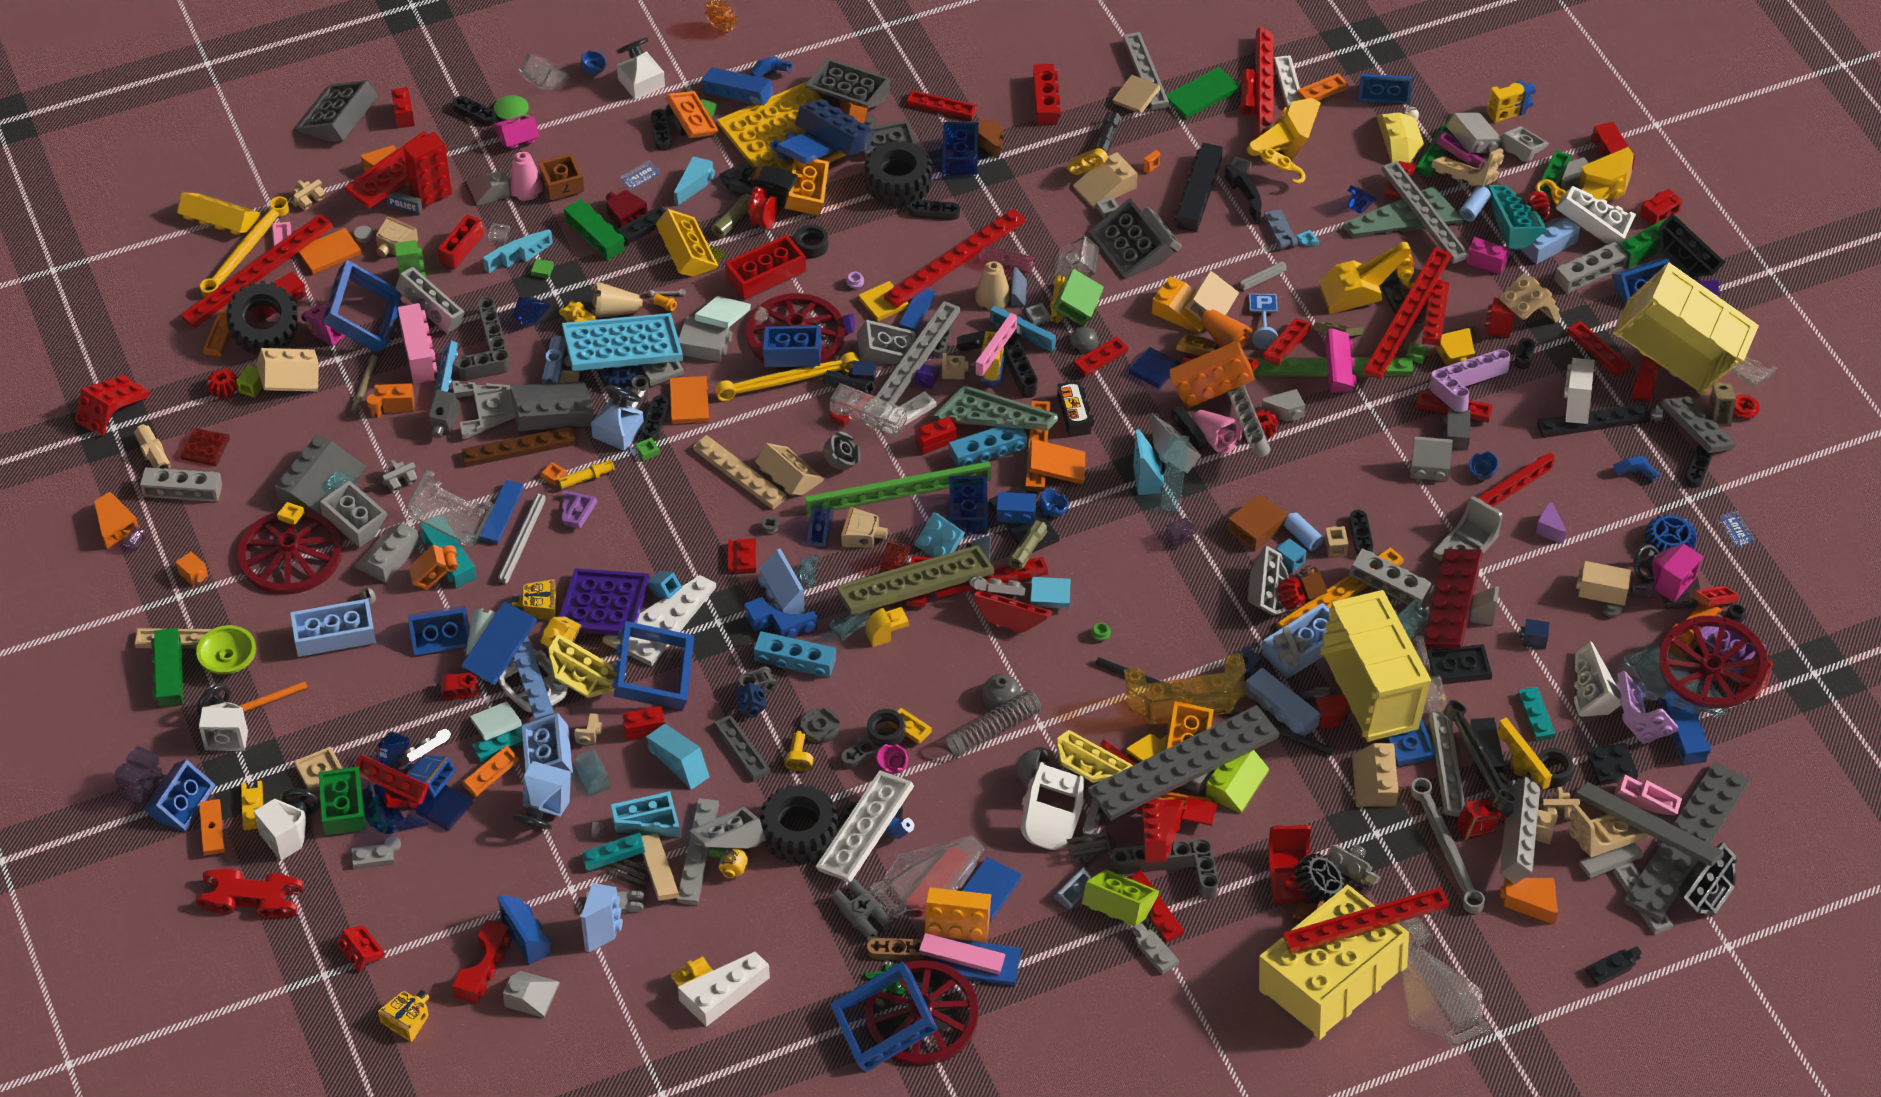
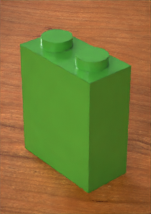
(1078, 297)

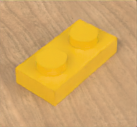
(914, 728)

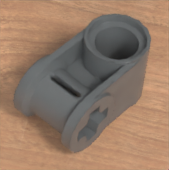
(761, 678)

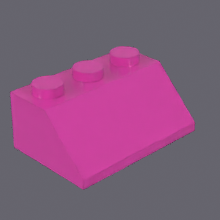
(1339, 361)

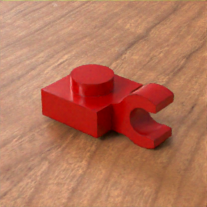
(395, 800)

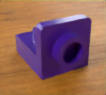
(926, 376)

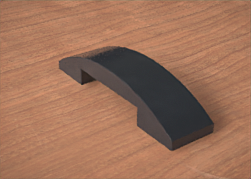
(770, 175)
(1238, 179)
(1395, 293)

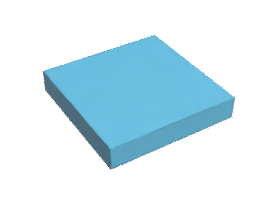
(1050, 592)

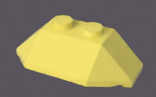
(1400, 136)
(580, 668)
(1087, 758)

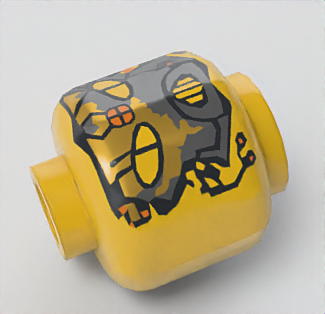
(733, 862)

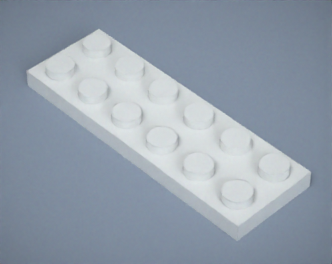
(865, 826)

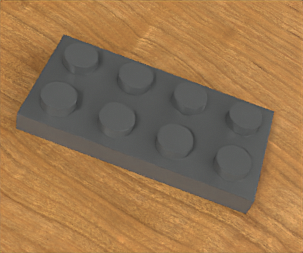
(1698, 424)

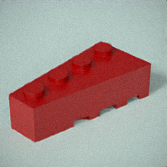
(1160, 827)

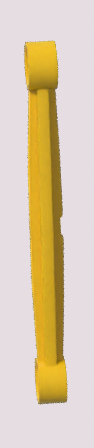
(246, 245)
(783, 377)

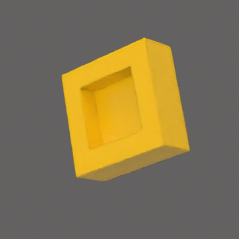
(290, 513)

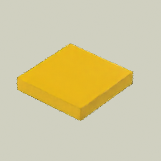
(877, 305)

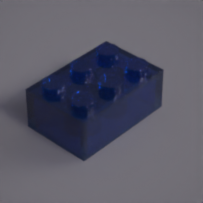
(960, 148)
(969, 504)

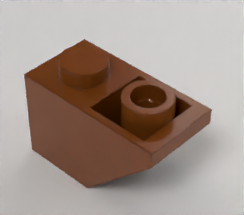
(990, 136)
(1312, 581)

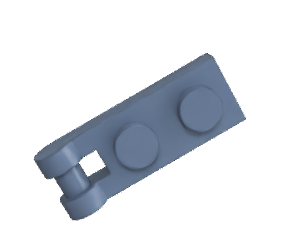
(1280, 229)

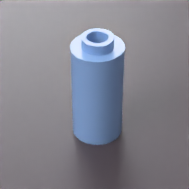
(1474, 203)
(1303, 531)

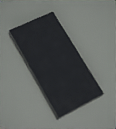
(1019, 530)

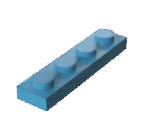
(1029, 331)
(446, 368)

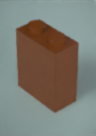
(1257, 522)

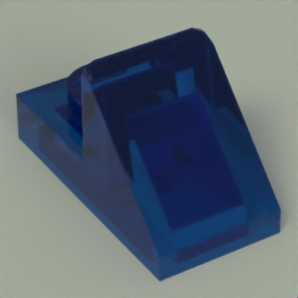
(1360, 199)

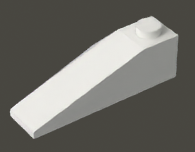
(1594, 685)

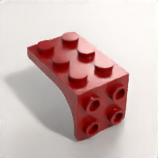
(103, 399)
(1285, 849)

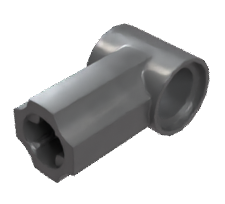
(640, 387)

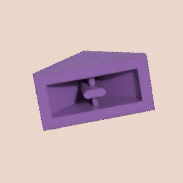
(1550, 525)

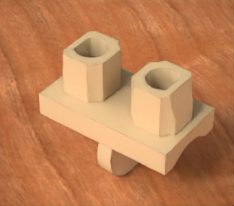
(305, 191)
(1559, 801)

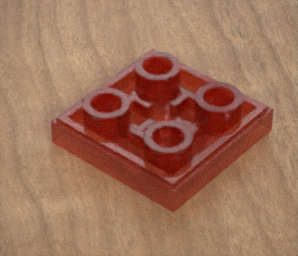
(205, 447)

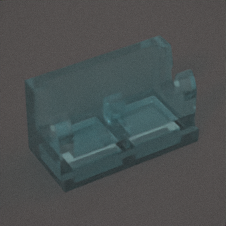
(1414, 618)
(848, 624)
(592, 772)

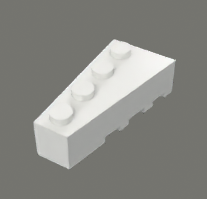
(1596, 216)
(1578, 390)
(723, 988)

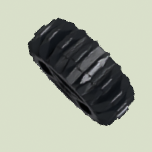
(1318, 878)

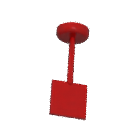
(1196, 811)

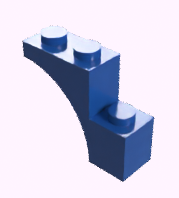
(789, 625)

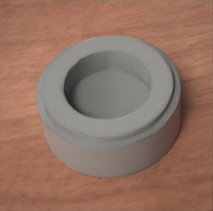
(363, 234)

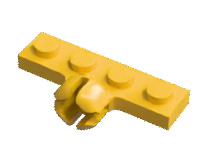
(1523, 757)

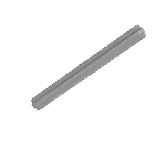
(521, 538)

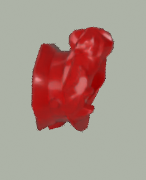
(762, 209)

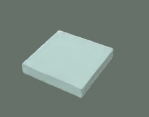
(496, 721)

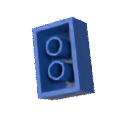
(792, 346)

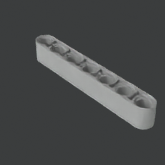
(1249, 421)

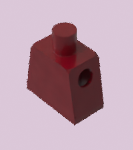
(624, 207)

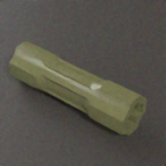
(725, 223)
(1033, 536)

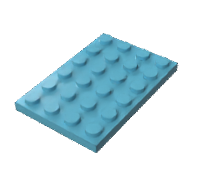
(622, 342)

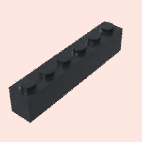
(1199, 187)

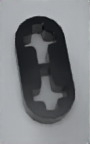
(1521, 352)

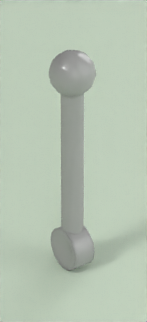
(681, 292)

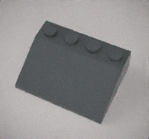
(850, 84)
(338, 111)
(1131, 240)
(551, 405)
(308, 476)

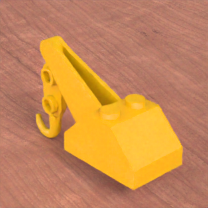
(1288, 135)
(1602, 178)
(1358, 284)

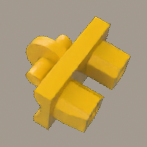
(575, 312)
(691, 971)

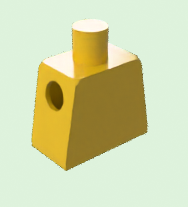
(1456, 347)
(1146, 748)

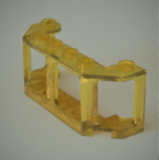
(1142, 695)

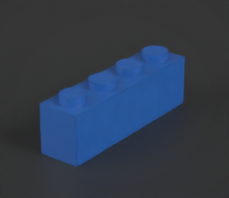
(737, 86)
(1690, 735)

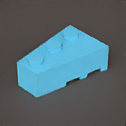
(679, 755)

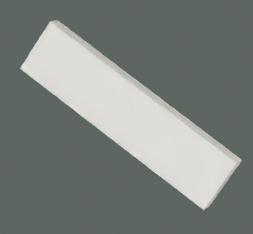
(1287, 78)

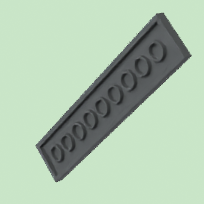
(1183, 762)
(1702, 818)

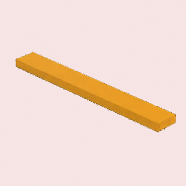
(1342, 590)

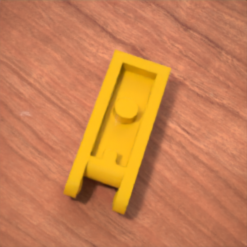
(251, 800)

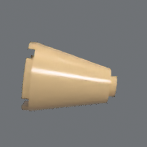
(993, 287)
(614, 301)

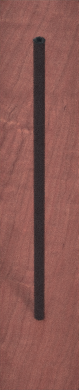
(1283, 732)

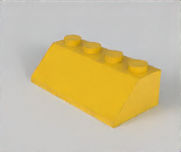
(217, 212)
(685, 243)

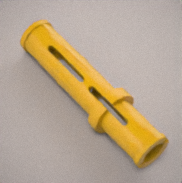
(1057, 286)
(586, 474)

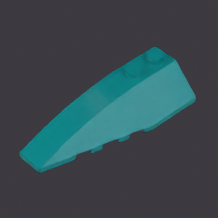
(1515, 220)

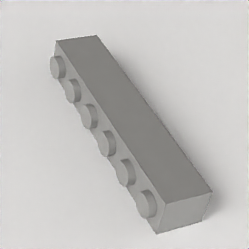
(1520, 832)

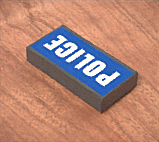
(404, 203)

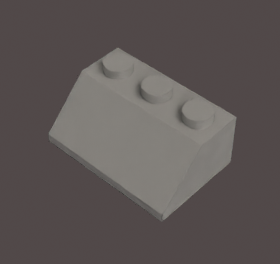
(353, 513)
(389, 552)

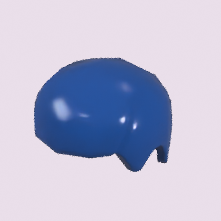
(593, 62)
(1483, 465)
(1052, 503)

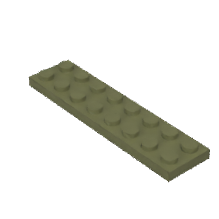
(914, 580)

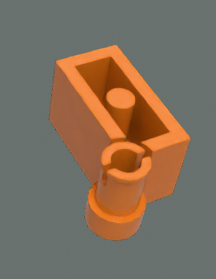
(393, 399)
(433, 565)

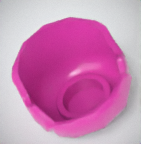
(892, 759)

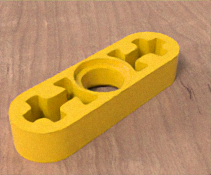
(1101, 157)

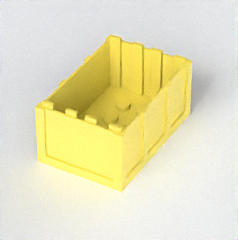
(1686, 328)
(1375, 665)
(1336, 977)

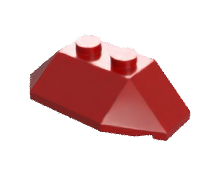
(1009, 612)

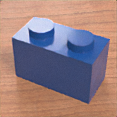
(1016, 507)

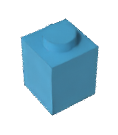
(1292, 554)
(664, 584)

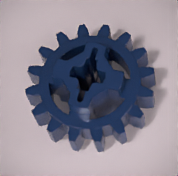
(620, 376)

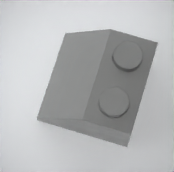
(1431, 458)

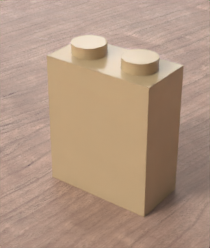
(1211, 294)
(1603, 583)

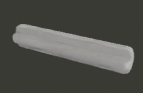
(1262, 275)

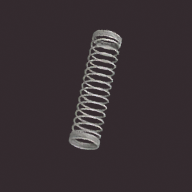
(958, 742)

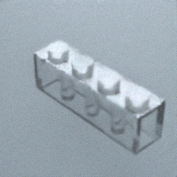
(868, 410)

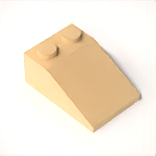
(1107, 181)

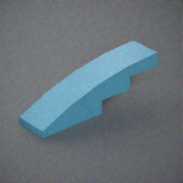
(522, 248)

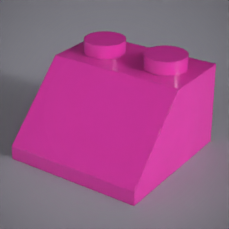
(517, 130)
(1488, 255)

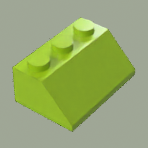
(1237, 781)
(1119, 897)

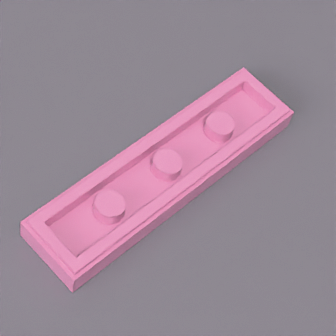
(996, 344)
(962, 954)

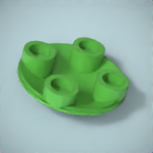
(511, 107)

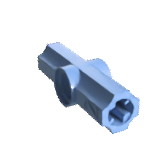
(554, 360)

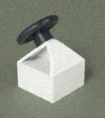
(640, 72)
(221, 722)
(284, 821)

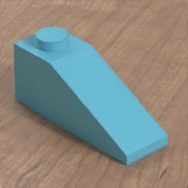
(694, 179)

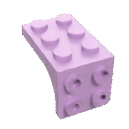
(1644, 725)

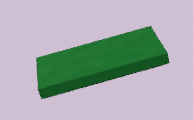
(1202, 92)

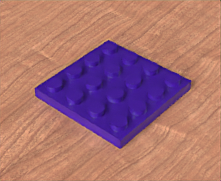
(604, 599)

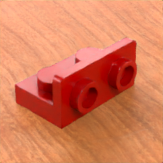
(359, 947)

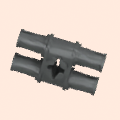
(862, 909)

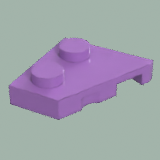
(576, 508)

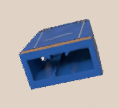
(432, 771)

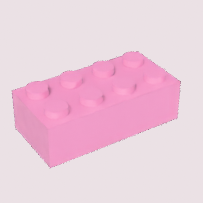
(417, 343)

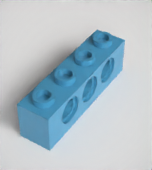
(987, 445)
(795, 654)

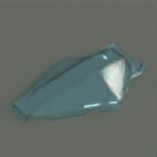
(1653, 685)

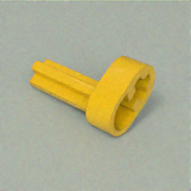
(796, 759)

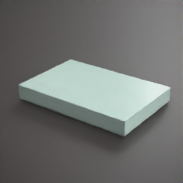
(722, 312)

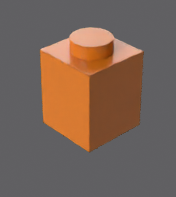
(192, 569)

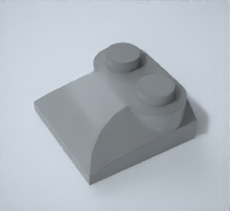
(1523, 143)

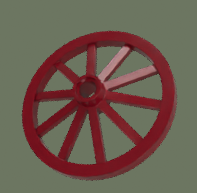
(797, 319)
(289, 546)
(1713, 660)
(945, 1052)

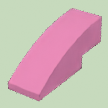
(1647, 796)

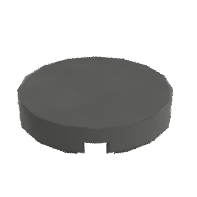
(820, 725)

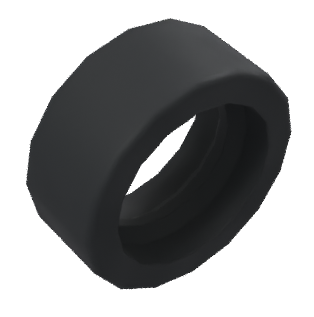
(815, 231)
(882, 716)
(1563, 758)

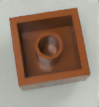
(561, 176)

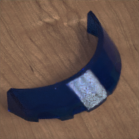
(376, 812)

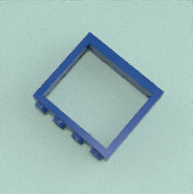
(375, 285)
(646, 694)
(897, 1042)

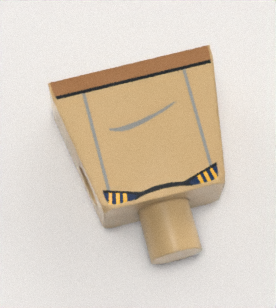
(392, 232)
(862, 529)

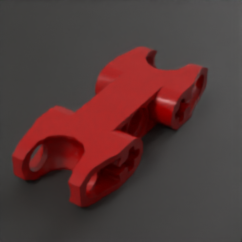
(263, 895)

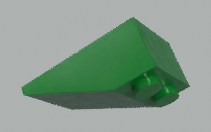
(341, 801)

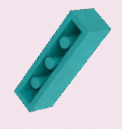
(466, 570)

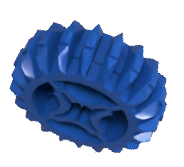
(1671, 531)

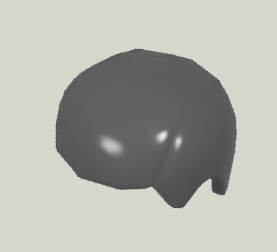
(1084, 339)

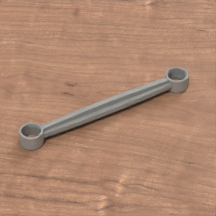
(1447, 845)

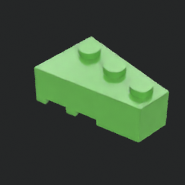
(408, 256)

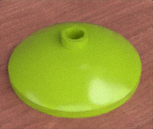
(223, 643)

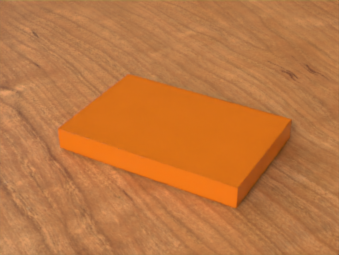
(691, 114)
(329, 251)
(689, 400)
(1057, 461)

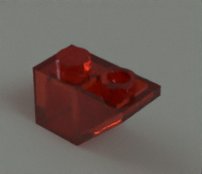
(895, 556)

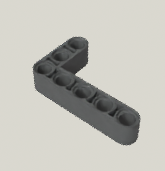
(490, 362)
(1127, 861)

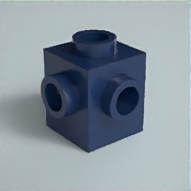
(1251, 661)
(751, 700)

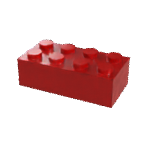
(428, 169)
(765, 266)

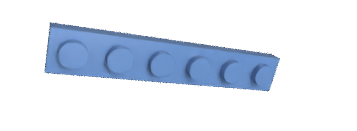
(532, 681)

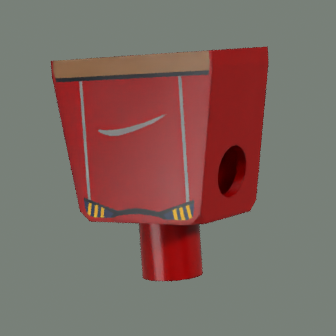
(1478, 819)

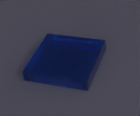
(1153, 367)
(445, 807)

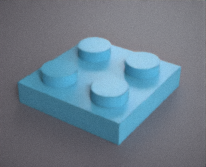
(939, 537)

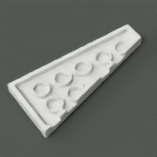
(669, 615)

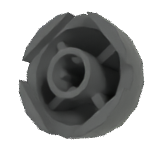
(841, 451)
(999, 690)
(1025, 766)

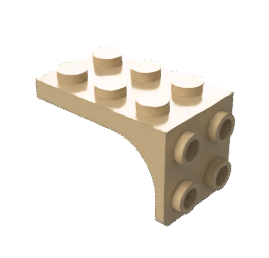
(1472, 175)
(1527, 296)
(1602, 833)

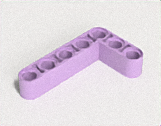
(1450, 381)

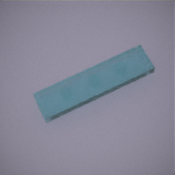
(1174, 473)

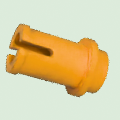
(667, 303)

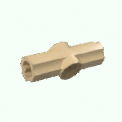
(151, 447)

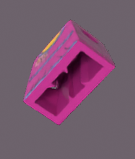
(317, 328)

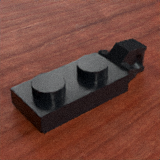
(1613, 965)

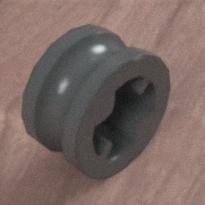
(770, 529)

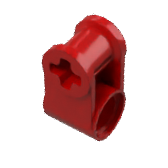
(457, 685)

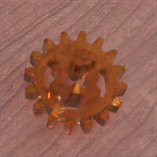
(721, 15)

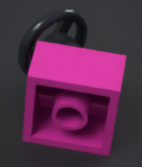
(1670, 569)

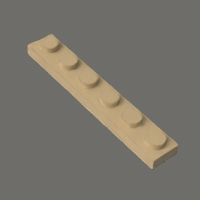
(739, 472)

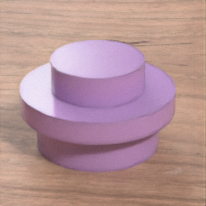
(855, 280)

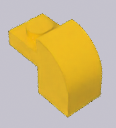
(882, 623)

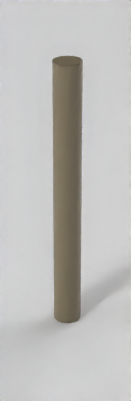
(363, 386)

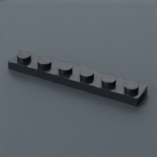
(1597, 420)

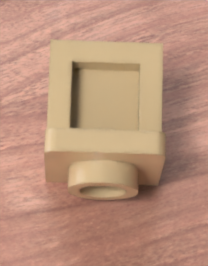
(589, 735)

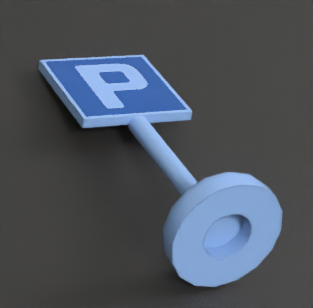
(1263, 303)

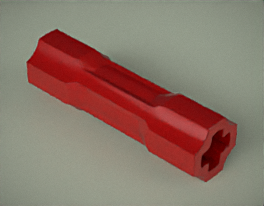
(1248, 100)

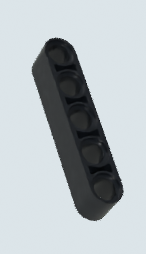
(1020, 367)

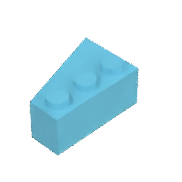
(647, 816)

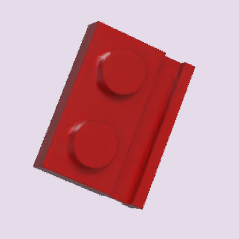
(742, 556)

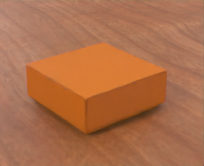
(1151, 162)
(552, 473)

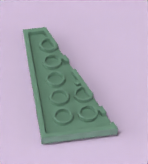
(1400, 217)
(987, 409)

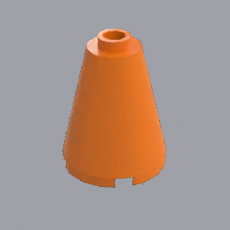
(1225, 329)

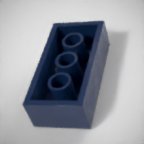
(834, 127)

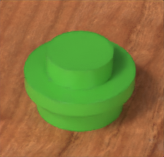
(1100, 632)

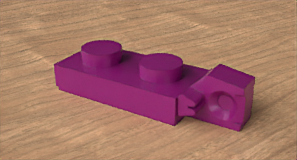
(1452, 144)

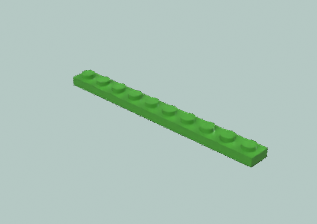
(1318, 367)
(894, 488)

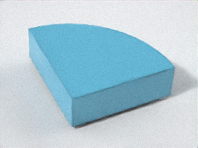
(1307, 239)

